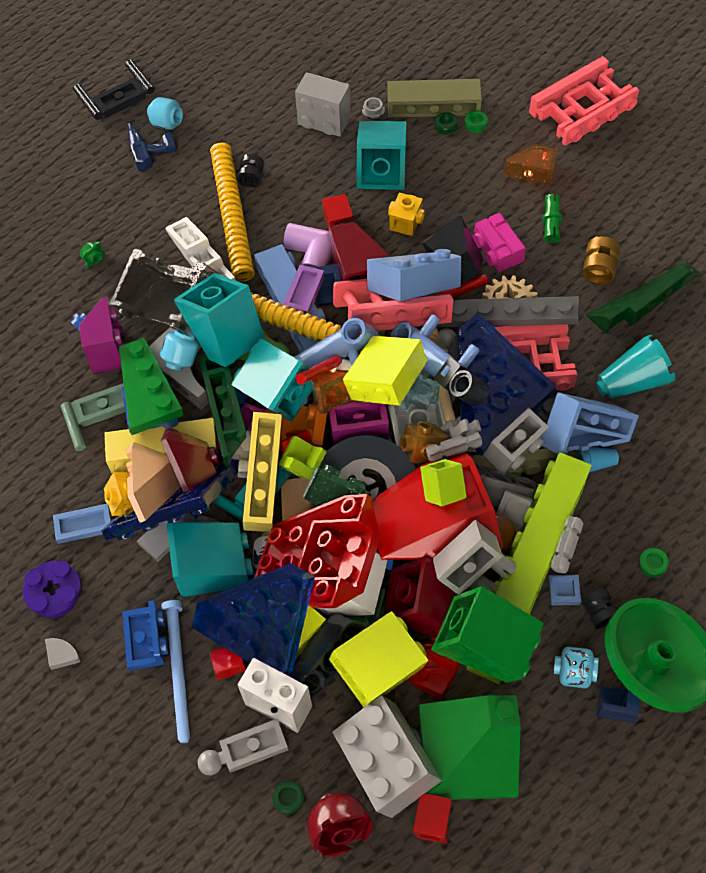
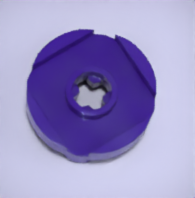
(38, 581)

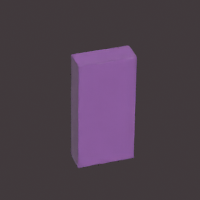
(304, 288)

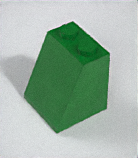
(488, 635)

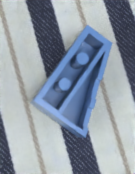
(414, 275)
(586, 423)

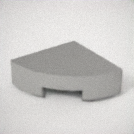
(60, 653)

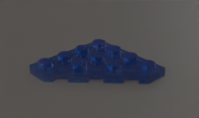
(510, 377)
(180, 503)
(260, 617)

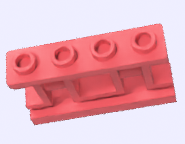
(574, 88)
(528, 336)

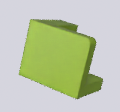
(301, 458)
(443, 482)

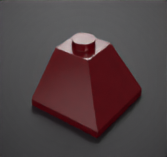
(190, 458)

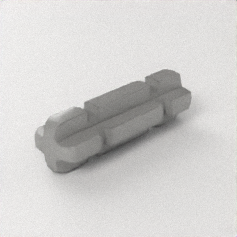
(454, 446)
(566, 544)

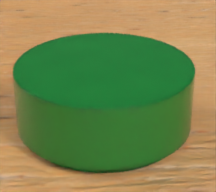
(476, 121)
(653, 562)

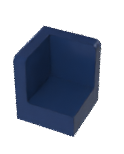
(325, 293)
(618, 704)

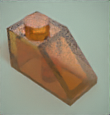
(532, 164)
(330, 390)

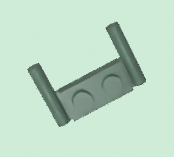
(92, 410)

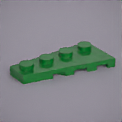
(146, 388)

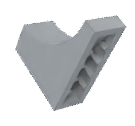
(183, 380)

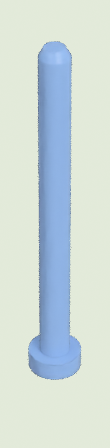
(172, 608)

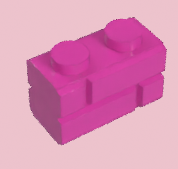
(499, 242)

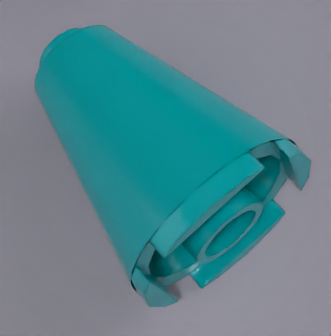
(636, 370)

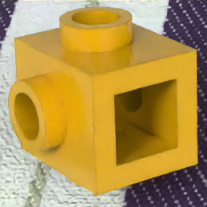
(405, 214)
(117, 494)

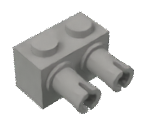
(469, 557)

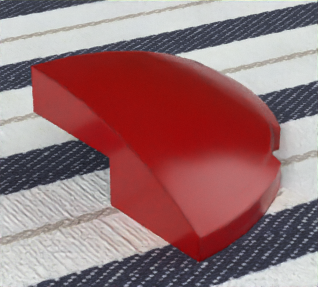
(436, 674)

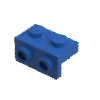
(143, 637)

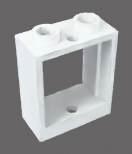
(268, 688)

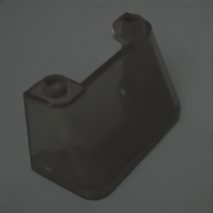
(151, 286)

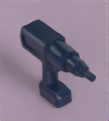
(141, 150)

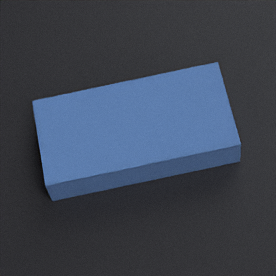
(81, 523)

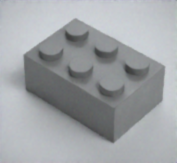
(386, 756)

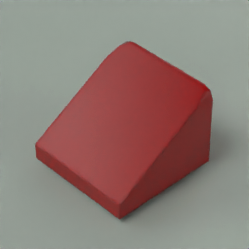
(226, 663)

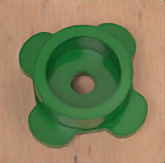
(92, 253)

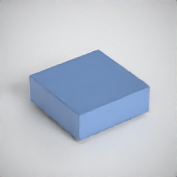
(564, 590)

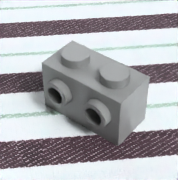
(515, 441)

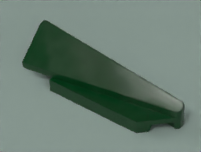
(643, 299)
(223, 407)

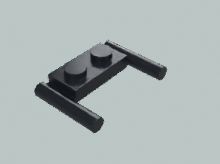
(119, 96)

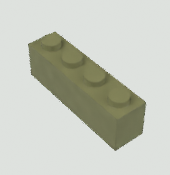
(433, 97)

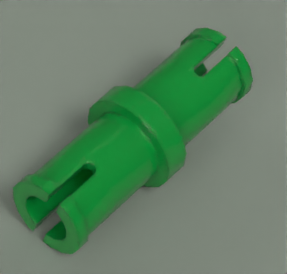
(552, 218)

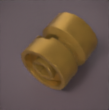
(601, 260)

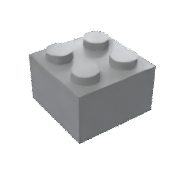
(323, 104)

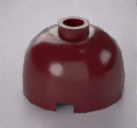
(337, 822)

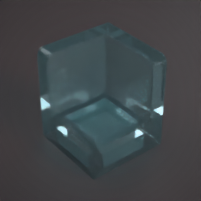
(422, 393)

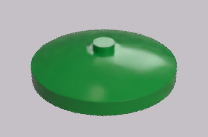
(658, 654)

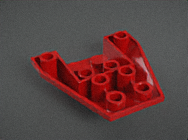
(420, 529)
(329, 542)

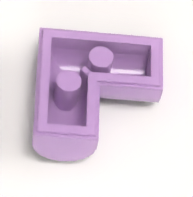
(311, 241)

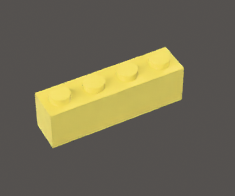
(118, 441)
(262, 472)

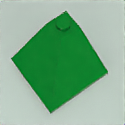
(473, 746)

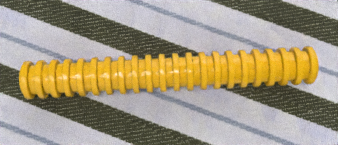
(232, 212)
(294, 320)

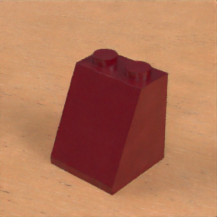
(351, 250)
(419, 596)

